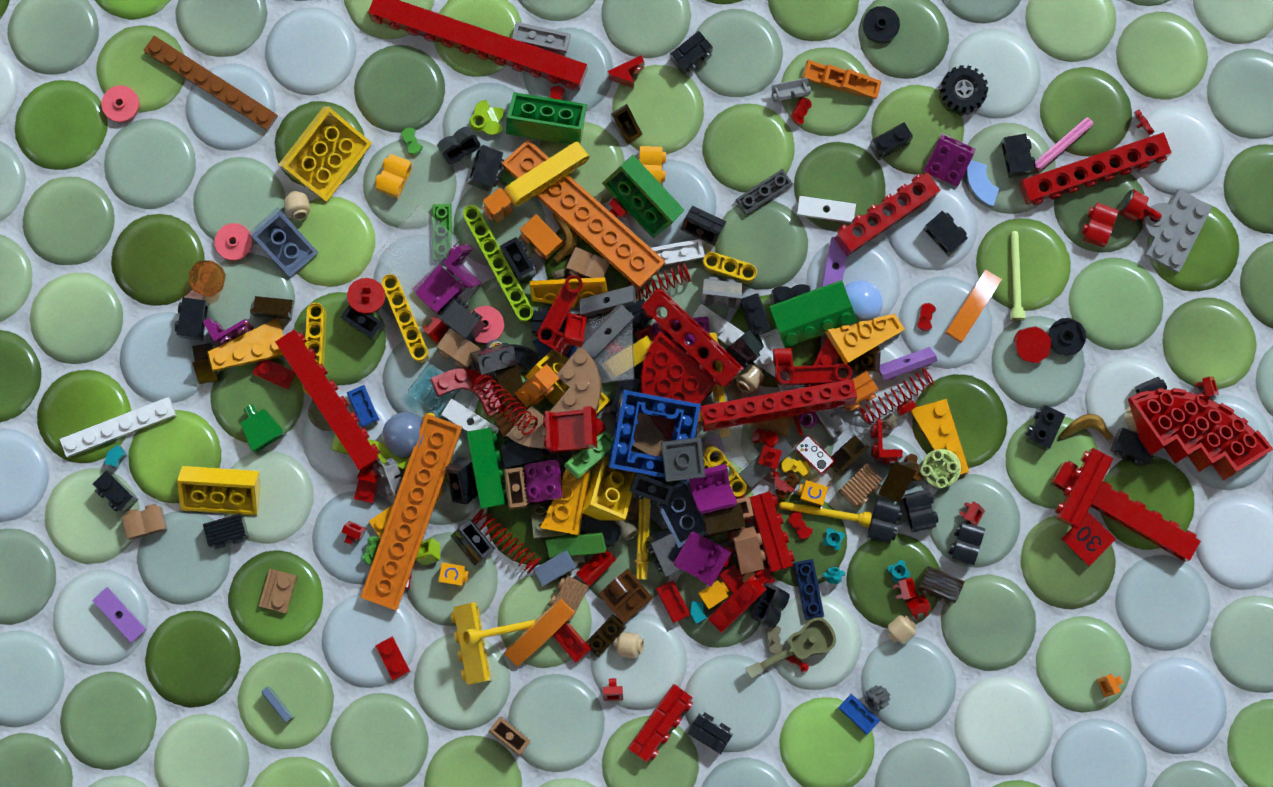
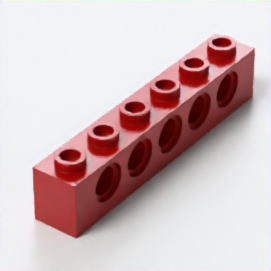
(923, 183)
(731, 367)

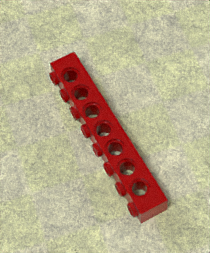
(1156, 144)
(778, 405)

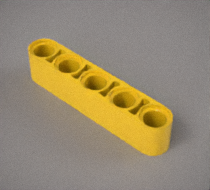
(546, 174)
(399, 311)
(320, 339)

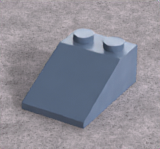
(283, 242)

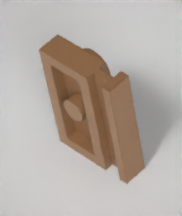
(278, 591)

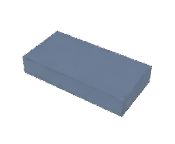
(554, 568)
(277, 704)

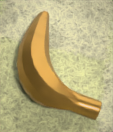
(570, 239)
(1087, 421)

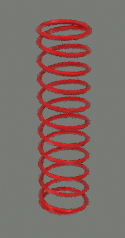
(660, 281)
(924, 371)
(474, 387)
(478, 518)

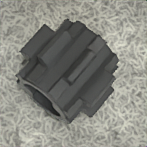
(877, 698)

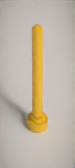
(862, 518)
(471, 636)

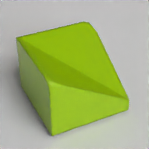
(429, 552)

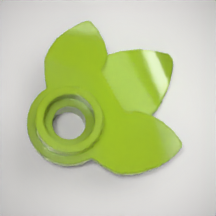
(489, 118)

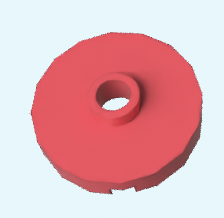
(124, 112)
(235, 251)
(495, 327)

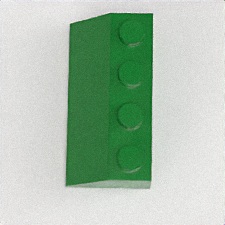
(546, 118)
(643, 196)
(813, 313)
(486, 467)

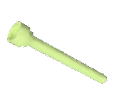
(1017, 312)

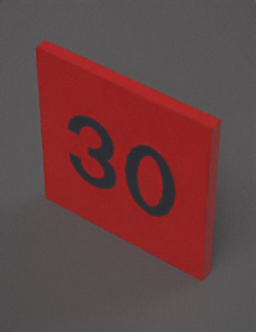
(1089, 539)

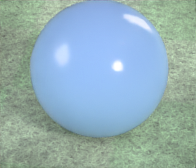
(864, 300)

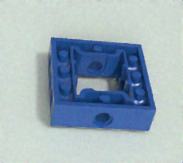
(629, 406)

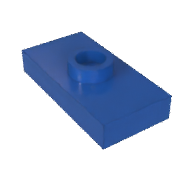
(363, 406)
(858, 714)

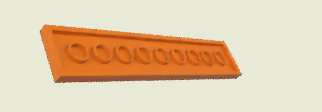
(589, 219)
(411, 512)

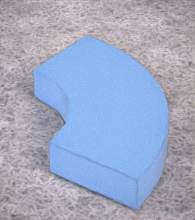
(980, 184)

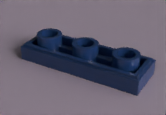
(806, 577)

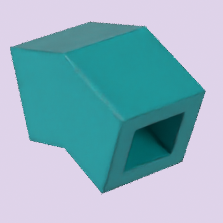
(115, 456)
(697, 611)

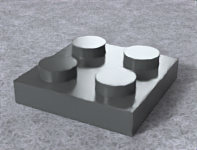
(683, 459)

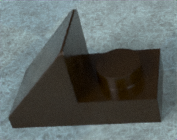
(202, 364)

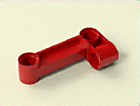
(557, 314)
(805, 374)

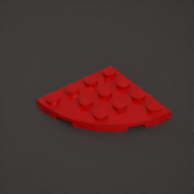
(672, 375)

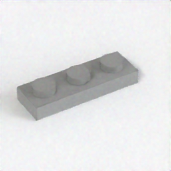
(542, 37)

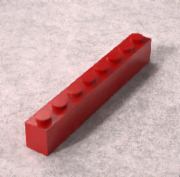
(327, 400)
(1135, 516)

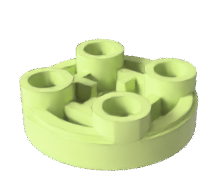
(941, 468)

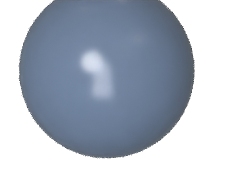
(402, 433)

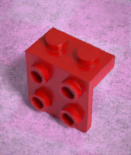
(887, 456)

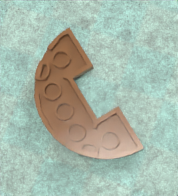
(585, 390)

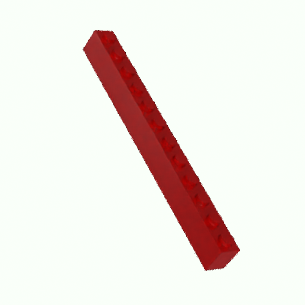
(479, 41)

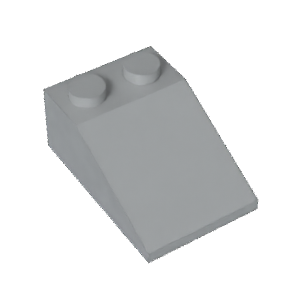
(721, 293)

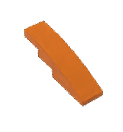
(842, 80)
(973, 306)
(539, 632)

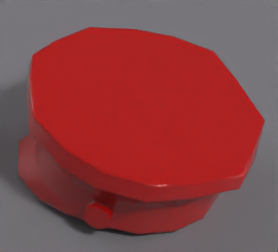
(1032, 344)

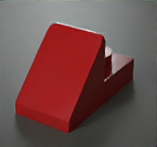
(622, 73)
(367, 484)

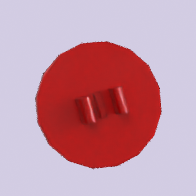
(366, 295)

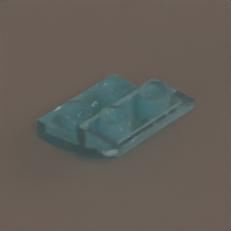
(424, 392)

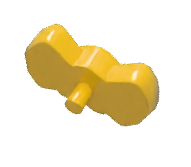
(799, 466)

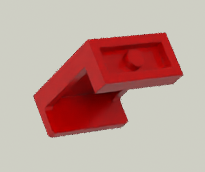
(570, 430)

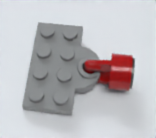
(1169, 225)

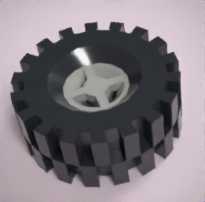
(967, 81)

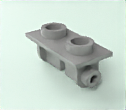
(790, 89)
(833, 424)
(388, 472)

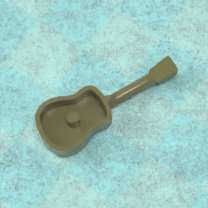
(813, 639)

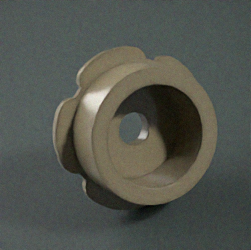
(889, 421)

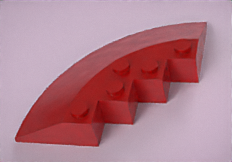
(1196, 429)

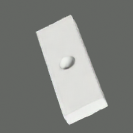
(814, 207)
(461, 415)

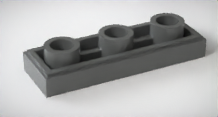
(755, 198)
(607, 301)
(615, 322)
(754, 472)

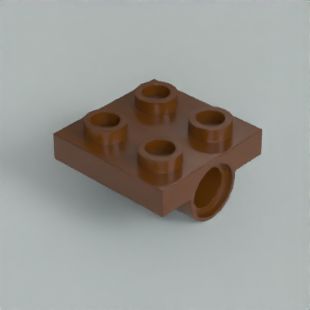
(625, 595)

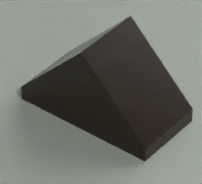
(625, 124)

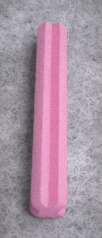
(1065, 142)

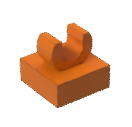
(1109, 684)

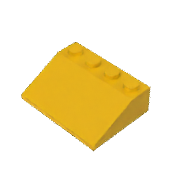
(325, 153)

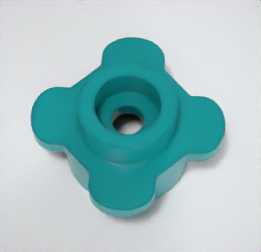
(838, 538)
(901, 566)
(834, 575)

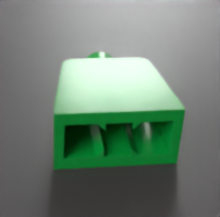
(260, 428)

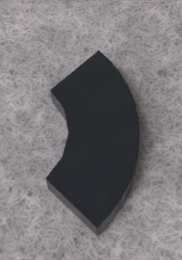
(525, 357)

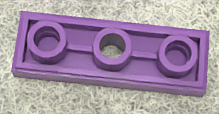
(837, 257)
(907, 363)
(111, 606)

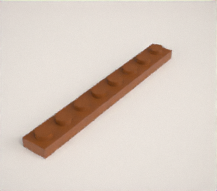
(210, 83)

